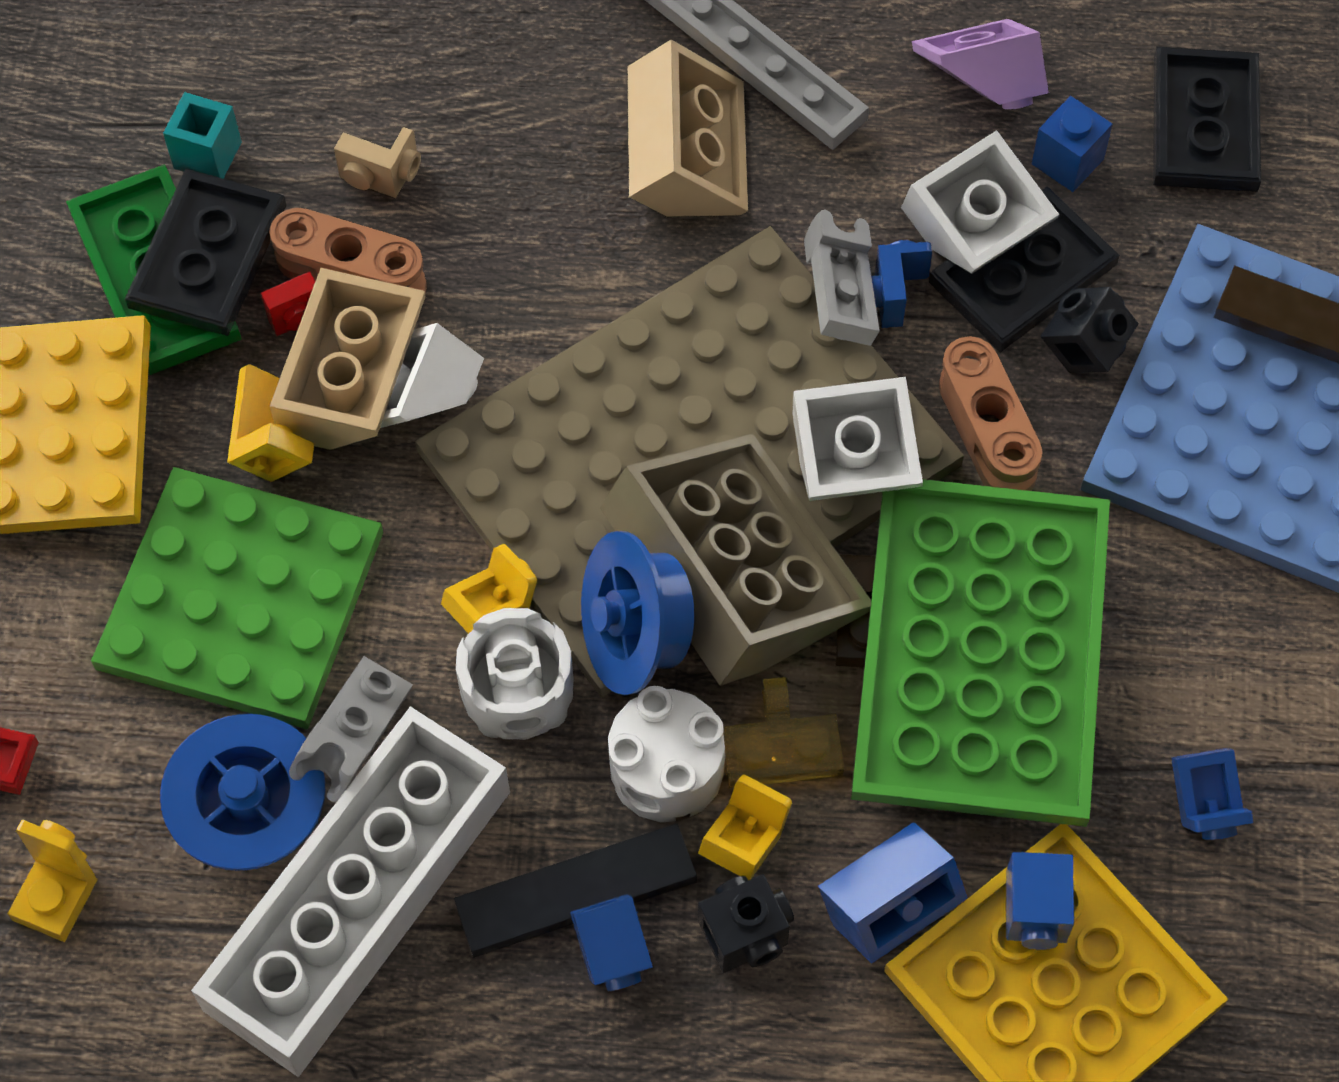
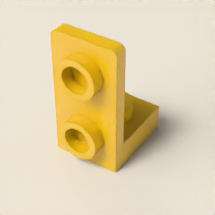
(255, 440)
(56, 883)

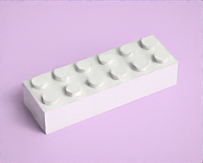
(352, 891)

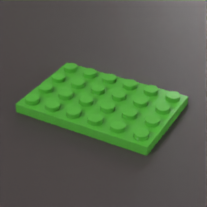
(984, 652)

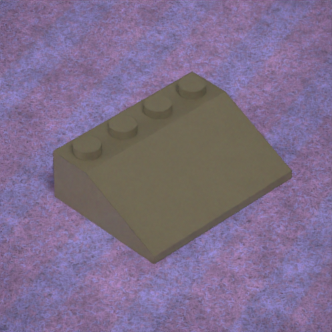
(750, 550)

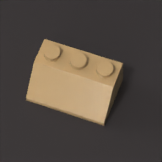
(686, 135)
(345, 358)

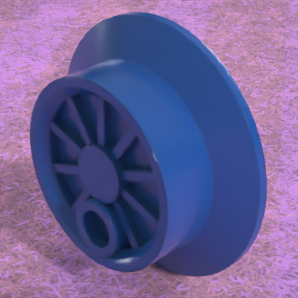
(634, 612)
(233, 794)

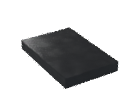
(1206, 119)
(205, 252)
(1028, 279)

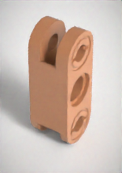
(314, 240)
(1001, 451)

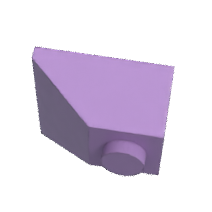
(993, 59)

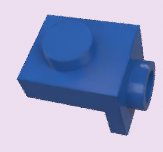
(894, 264)
(1210, 793)

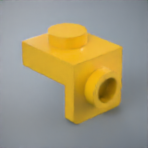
(504, 584)
(746, 827)

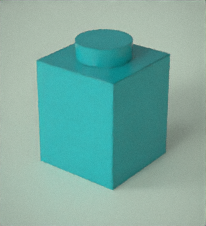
(202, 136)

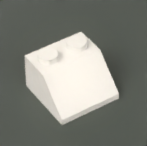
(978, 204)
(856, 439)

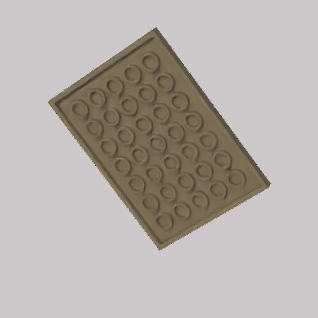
(665, 378)

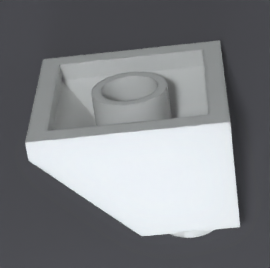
(434, 376)

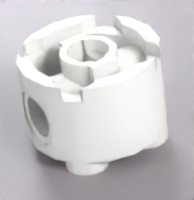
(515, 674)
(666, 754)

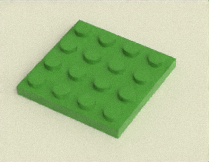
(238, 597)

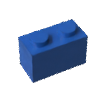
(893, 892)

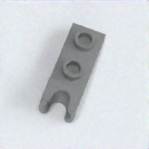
(842, 279)
(351, 726)

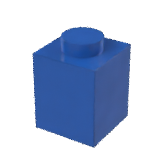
(1071, 143)
(1039, 899)
(612, 942)

